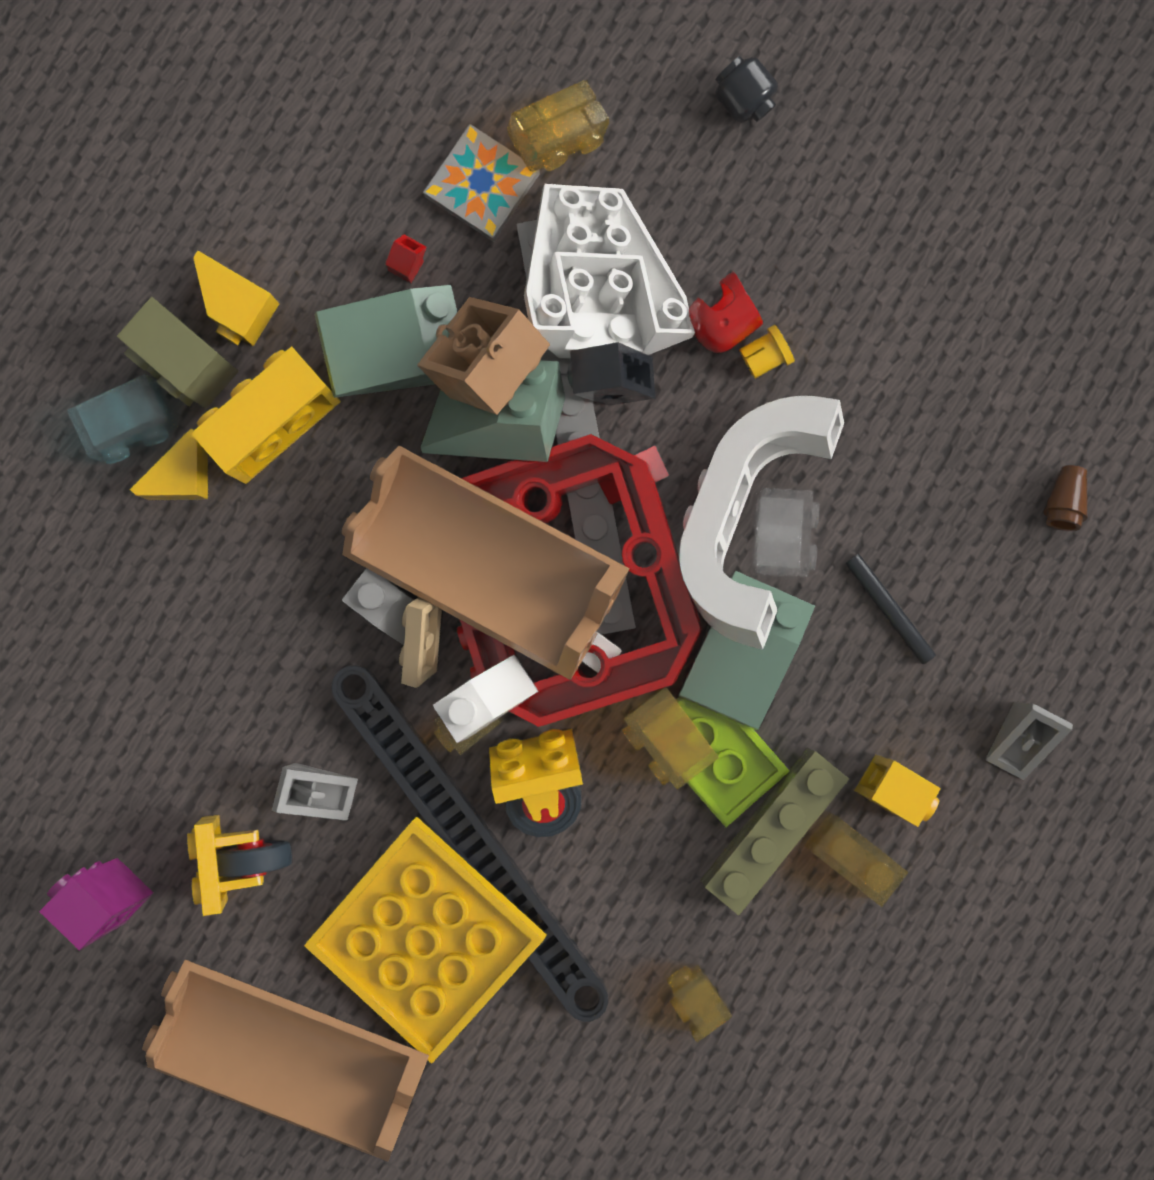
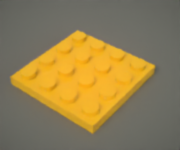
(425, 940)

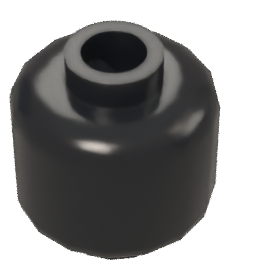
(746, 89)

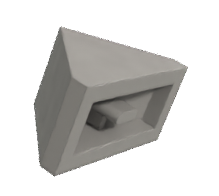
(1026, 738)
(314, 792)

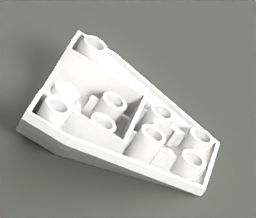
(600, 275)

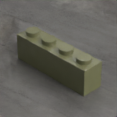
(773, 830)

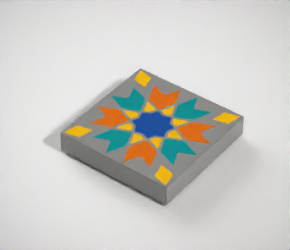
(481, 183)

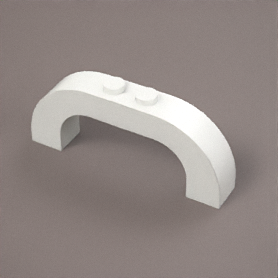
(768, 432)

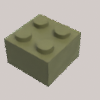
(175, 355)

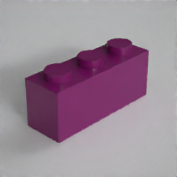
(94, 901)

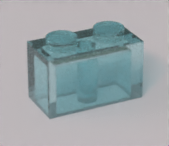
(122, 420)

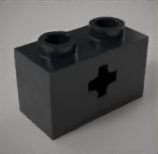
(611, 374)

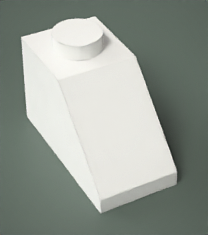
(485, 698)

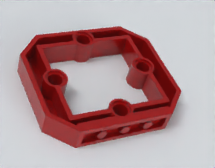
(628, 675)

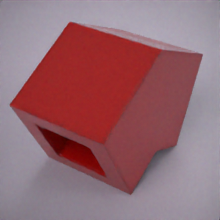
(405, 258)

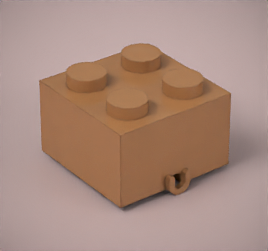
(485, 354)

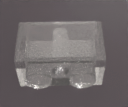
(784, 533)

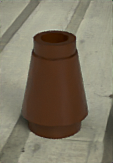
(1068, 500)

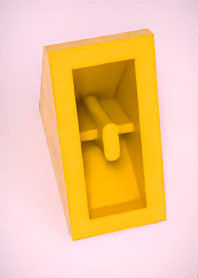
(178, 474)

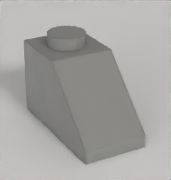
(379, 603)

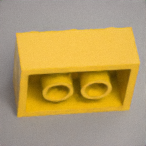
(264, 416)

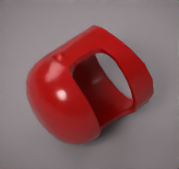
(728, 320)

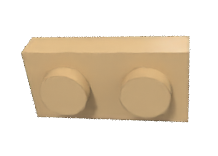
(421, 642)

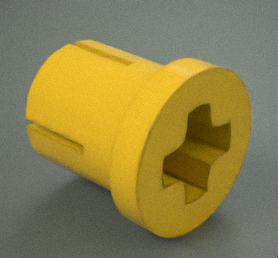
(766, 352)

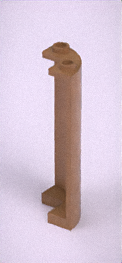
(483, 561)
(284, 1059)

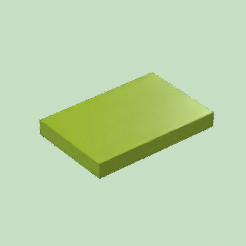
(744, 764)

